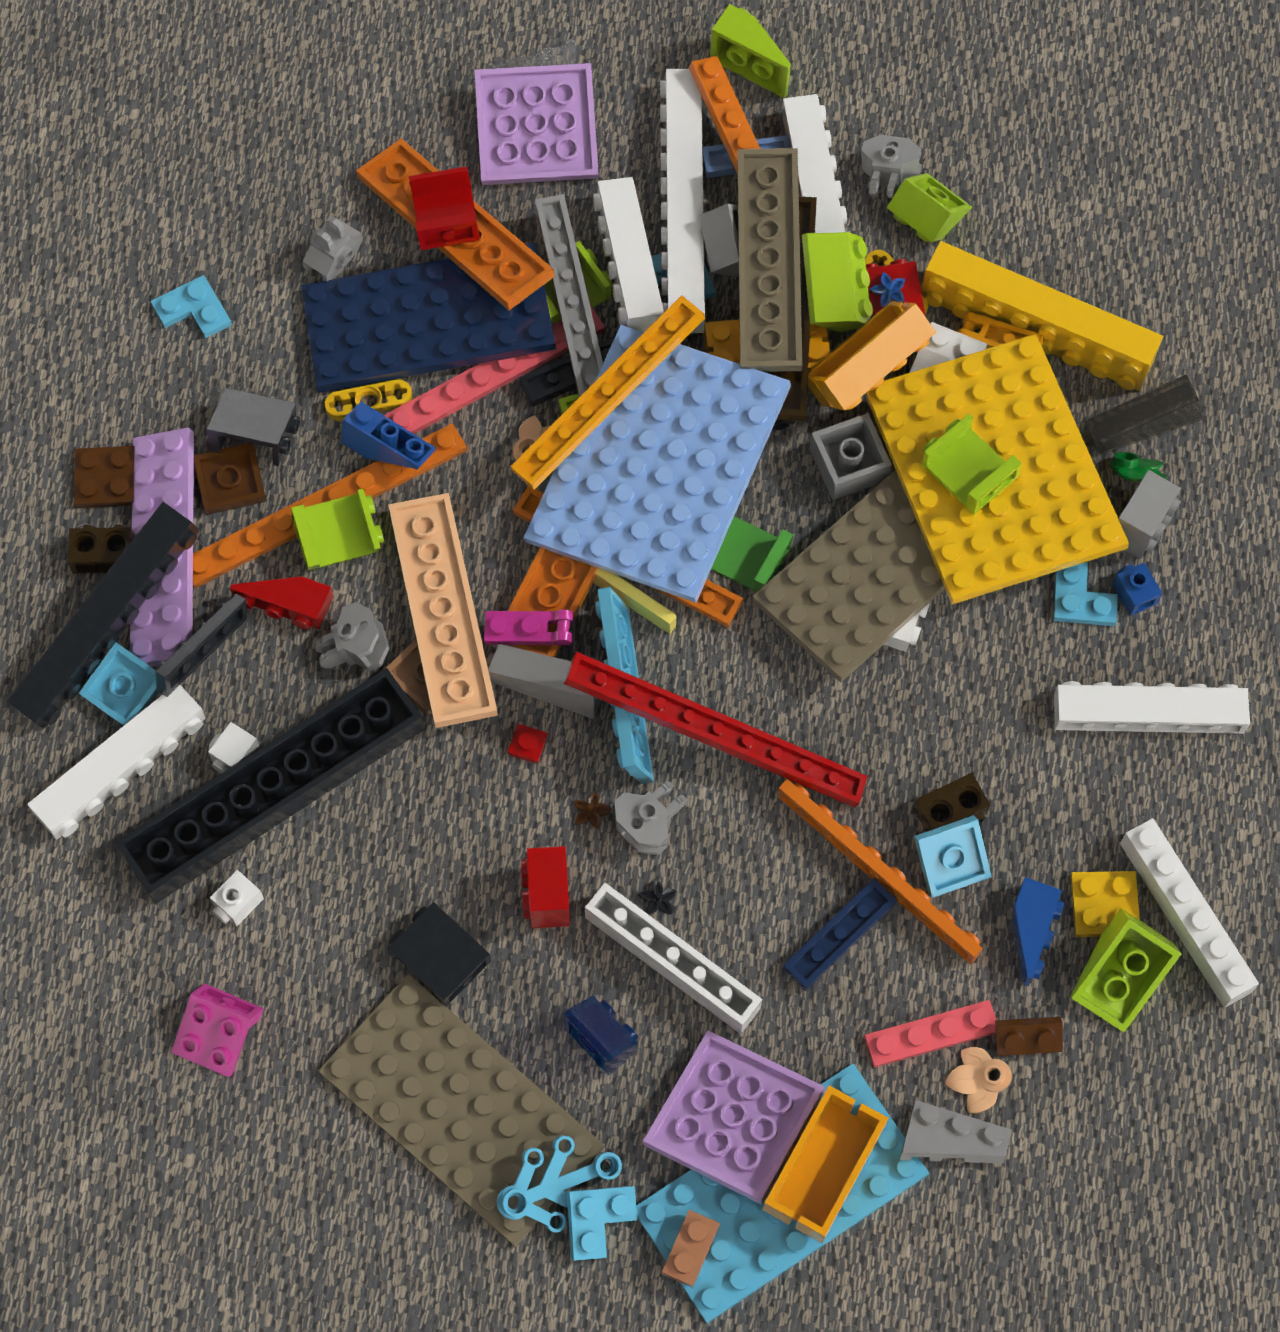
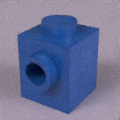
(1137, 588)

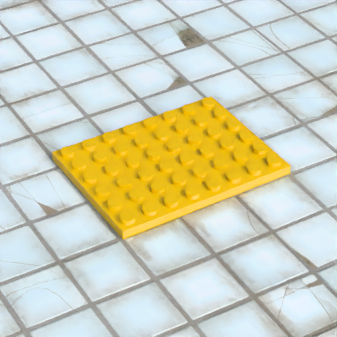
(1045, 517)

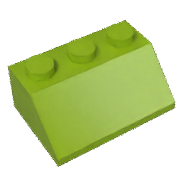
(837, 280)

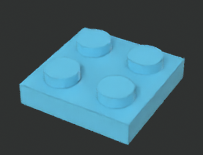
(121, 685)
(952, 856)

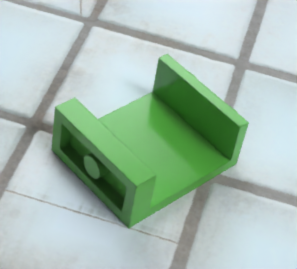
(751, 554)

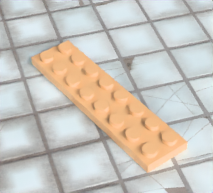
(442, 610)

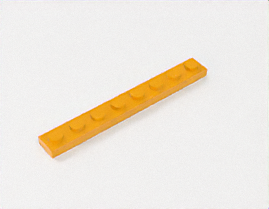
(607, 392)

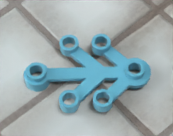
(551, 1185)

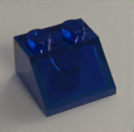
(600, 1034)

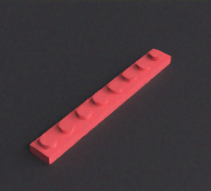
(475, 384)

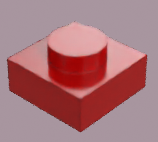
(527, 743)

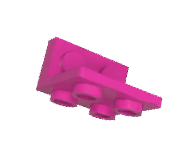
(215, 1029)

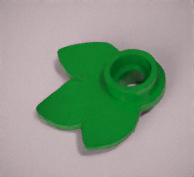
(1132, 468)

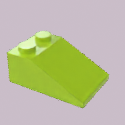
(749, 51)
(1124, 970)

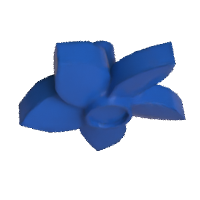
(889, 290)

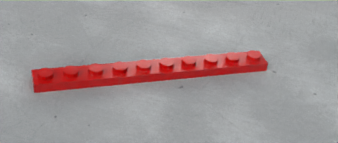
(715, 729)

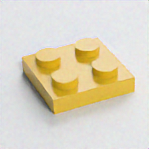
(1099, 898)

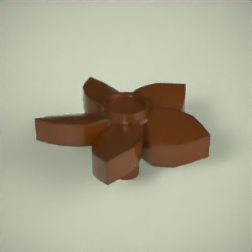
(591, 810)

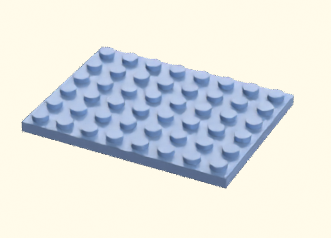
(662, 471)

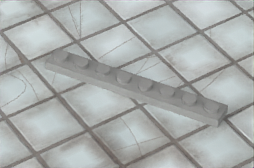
(570, 290)

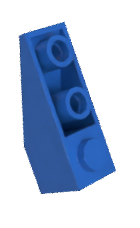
(383, 439)
(1031, 921)

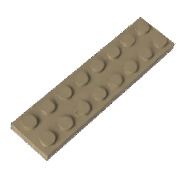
(769, 260)

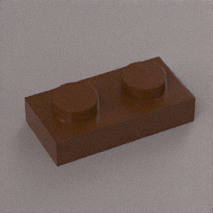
(1028, 1036)

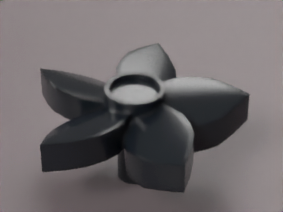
(658, 898)

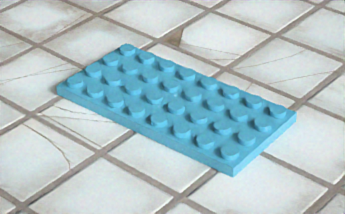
(751, 1243)

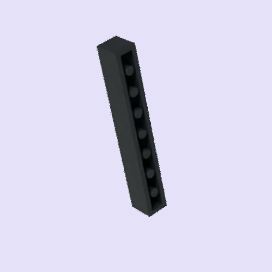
(104, 615)

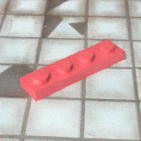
(931, 1033)

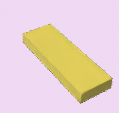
(637, 600)

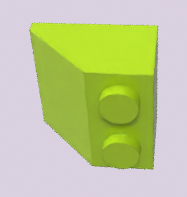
(927, 207)

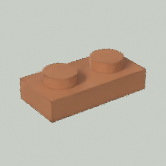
(690, 1248)

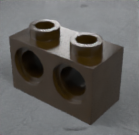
(100, 557)
(947, 801)

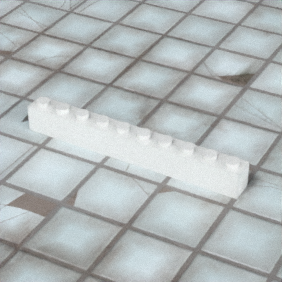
(683, 190)

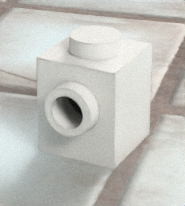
(231, 747)
(235, 899)

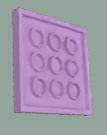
(536, 124)
(734, 1117)

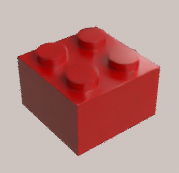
(547, 884)

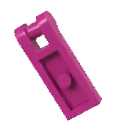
(527, 627)

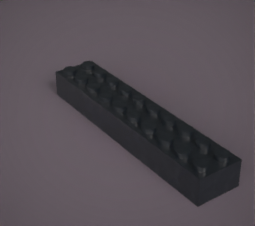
(270, 785)

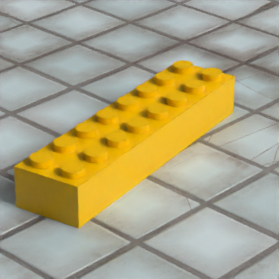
(1068, 325)

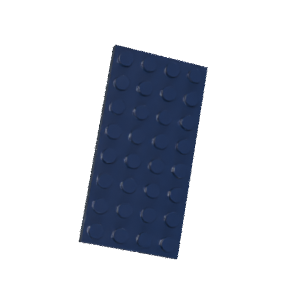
(415, 324)

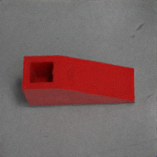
(293, 598)

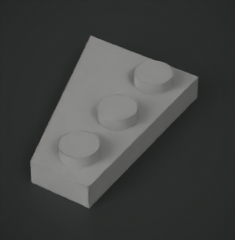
(947, 1134)

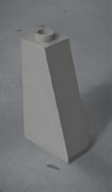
(539, 678)

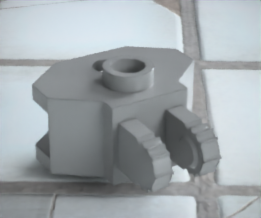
(889, 165)
(332, 248)
(354, 640)
(647, 815)

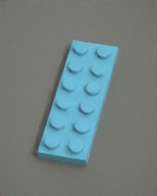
(619, 645)

